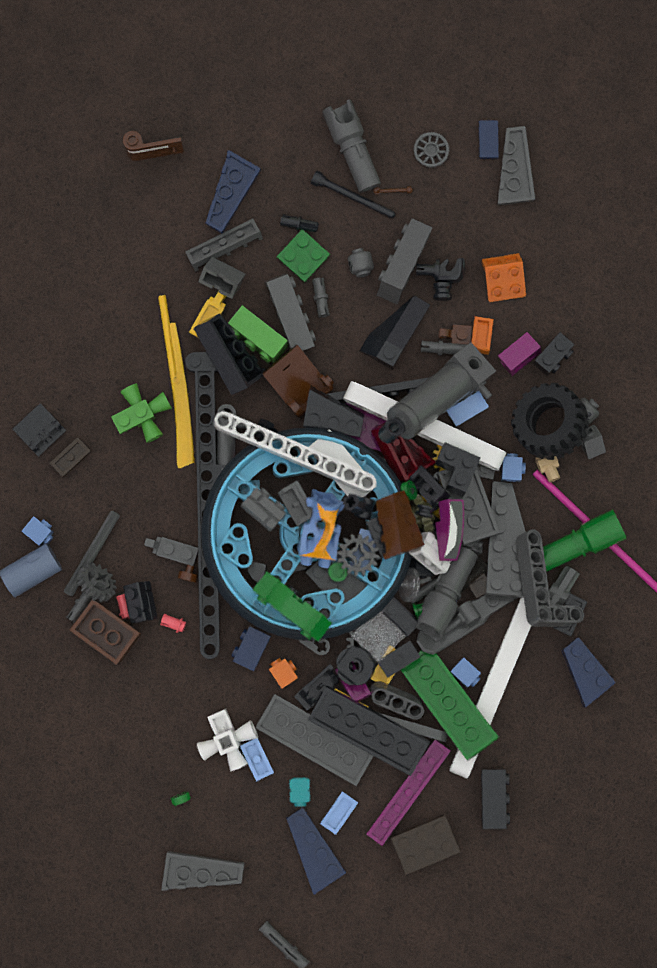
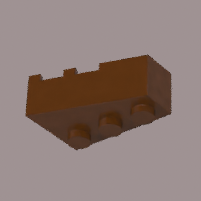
(398, 525)

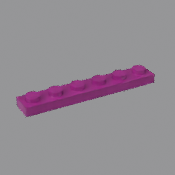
(408, 792)

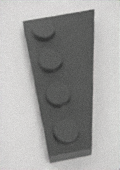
(199, 871)

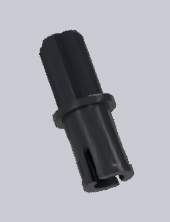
(299, 223)

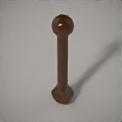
(377, 190)

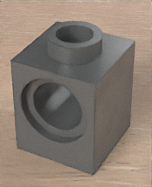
(593, 443)

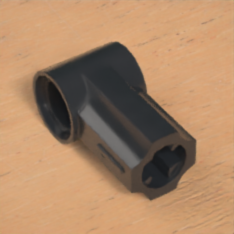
(360, 506)

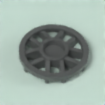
(431, 149)

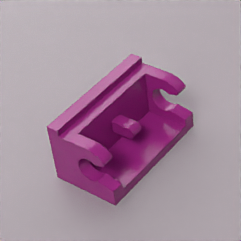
(519, 353)

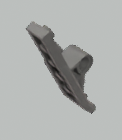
(465, 620)

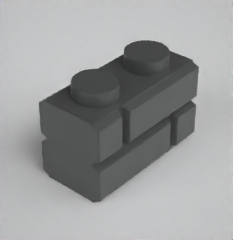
(264, 509)

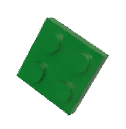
(303, 256)

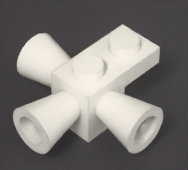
(227, 739)

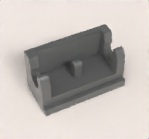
(295, 503)

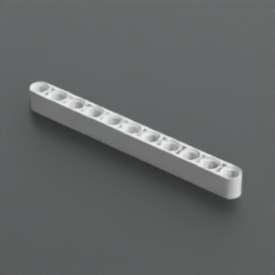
(497, 679)

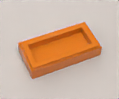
(482, 334)

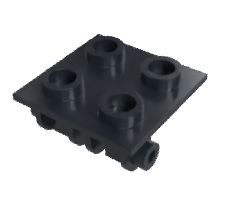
(39, 429)

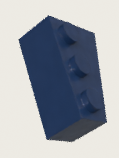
(586, 671)

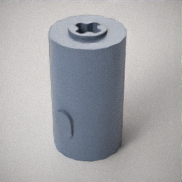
(30, 570)

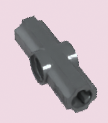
(560, 589)

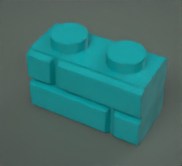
(299, 791)

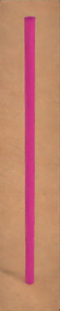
(583, 518)

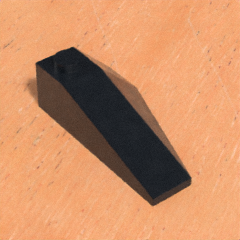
(392, 336)

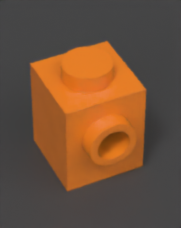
(283, 672)

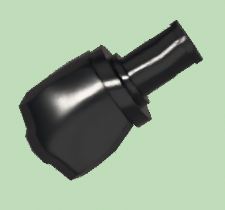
(440, 273)

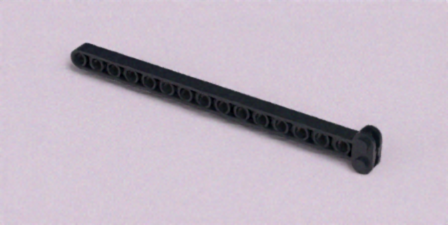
(202, 366)

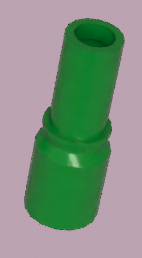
(591, 537)

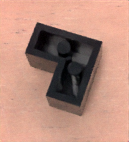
(462, 466)

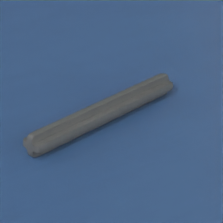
(93, 550)

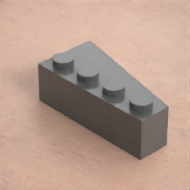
(403, 261)
(289, 311)

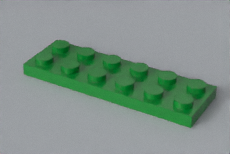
(450, 704)

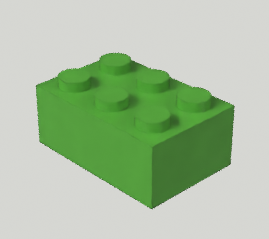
(258, 335)

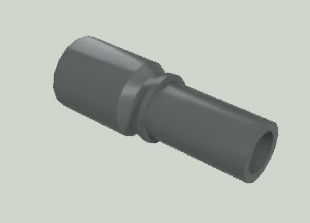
(348, 133)
(441, 603)

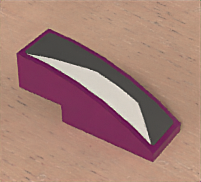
(450, 529)

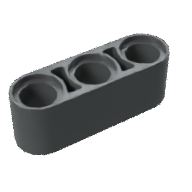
(402, 707)

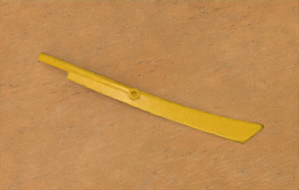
(184, 436)

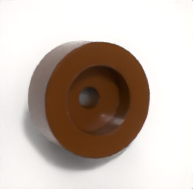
(188, 574)

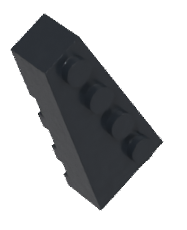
(228, 354)

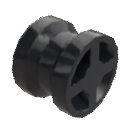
(442, 291)

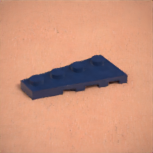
(232, 188)
(317, 858)

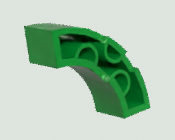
(297, 611)

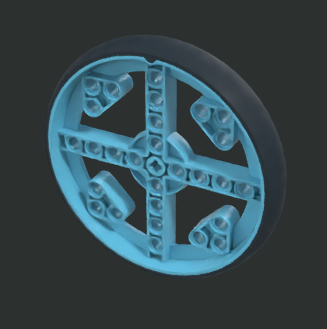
(224, 567)

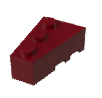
(403, 455)

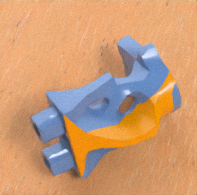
(324, 508)

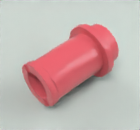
(122, 606)
(173, 623)

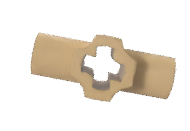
(548, 467)

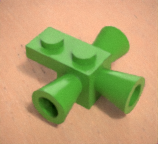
(140, 413)

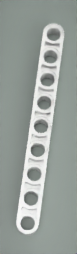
(435, 432)
(284, 452)

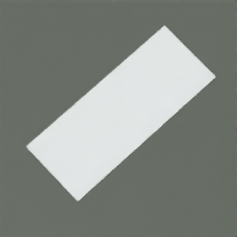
(340, 453)

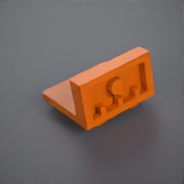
(504, 277)

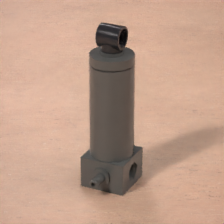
(455, 381)

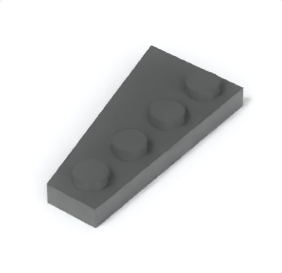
(516, 172)

